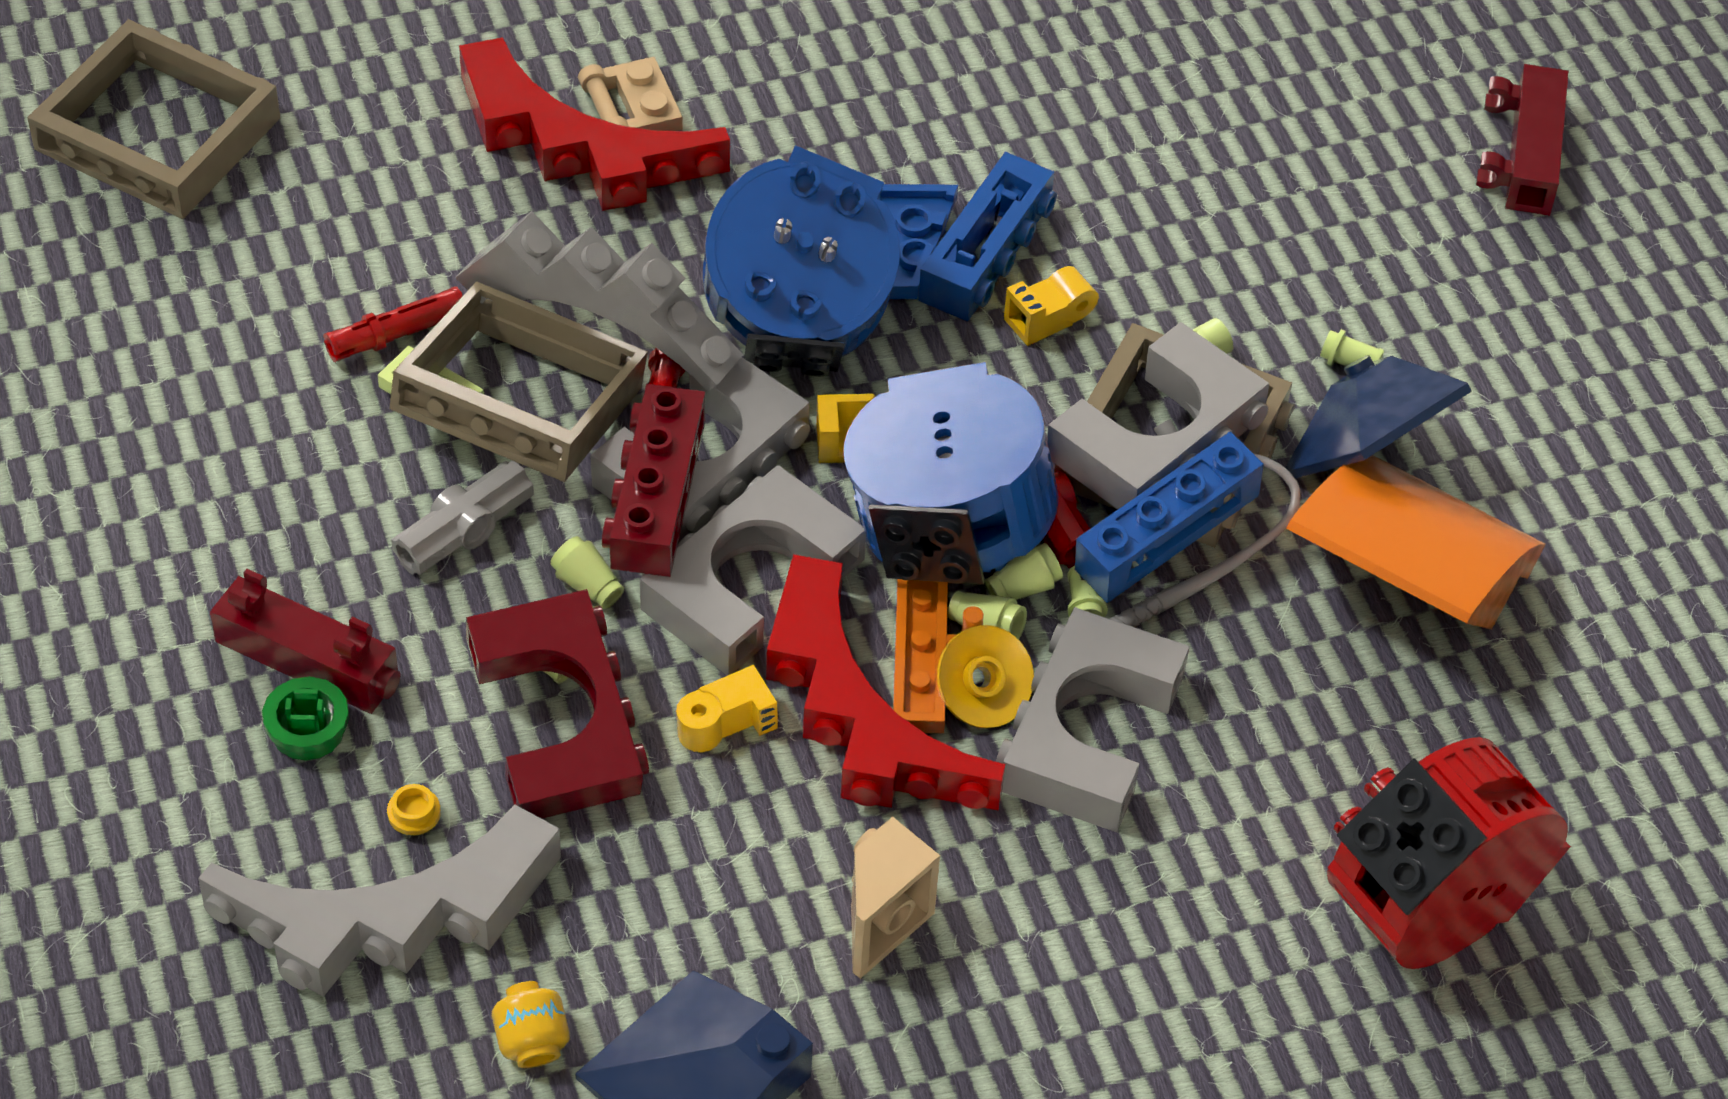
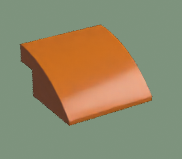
(1418, 539)

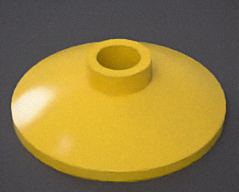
(1005, 670)

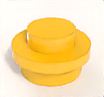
(413, 810)

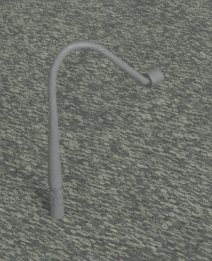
(1177, 593)

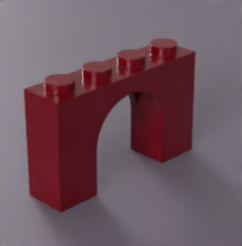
(566, 639)

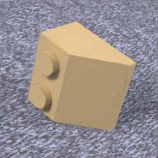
(890, 891)

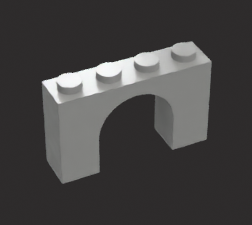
(1194, 374)
(762, 417)
(771, 515)
(1087, 659)

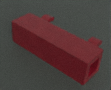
(1536, 138)
(305, 642)

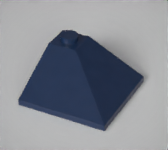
(1371, 411)
(702, 1046)

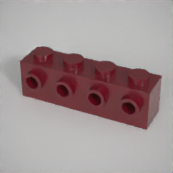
(656, 480)

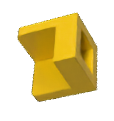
(833, 421)

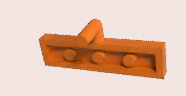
(918, 647)

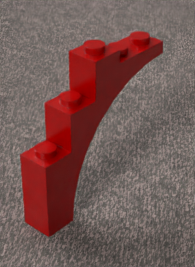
(570, 143)
(844, 709)

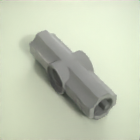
(462, 517)

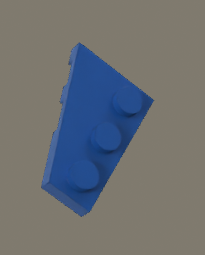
(920, 220)

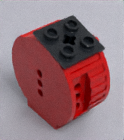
(1445, 851)

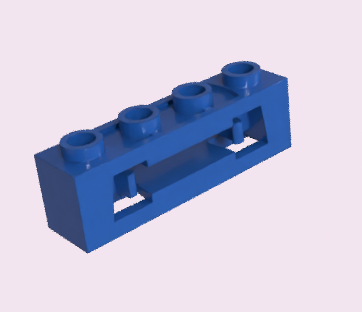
(1024, 197)
(1168, 516)

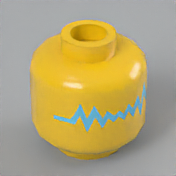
(530, 1025)

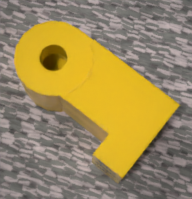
(1049, 304)
(725, 709)

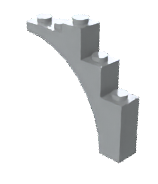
(590, 275)
(393, 921)

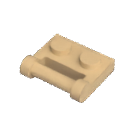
(641, 91)

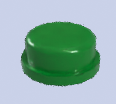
(306, 717)

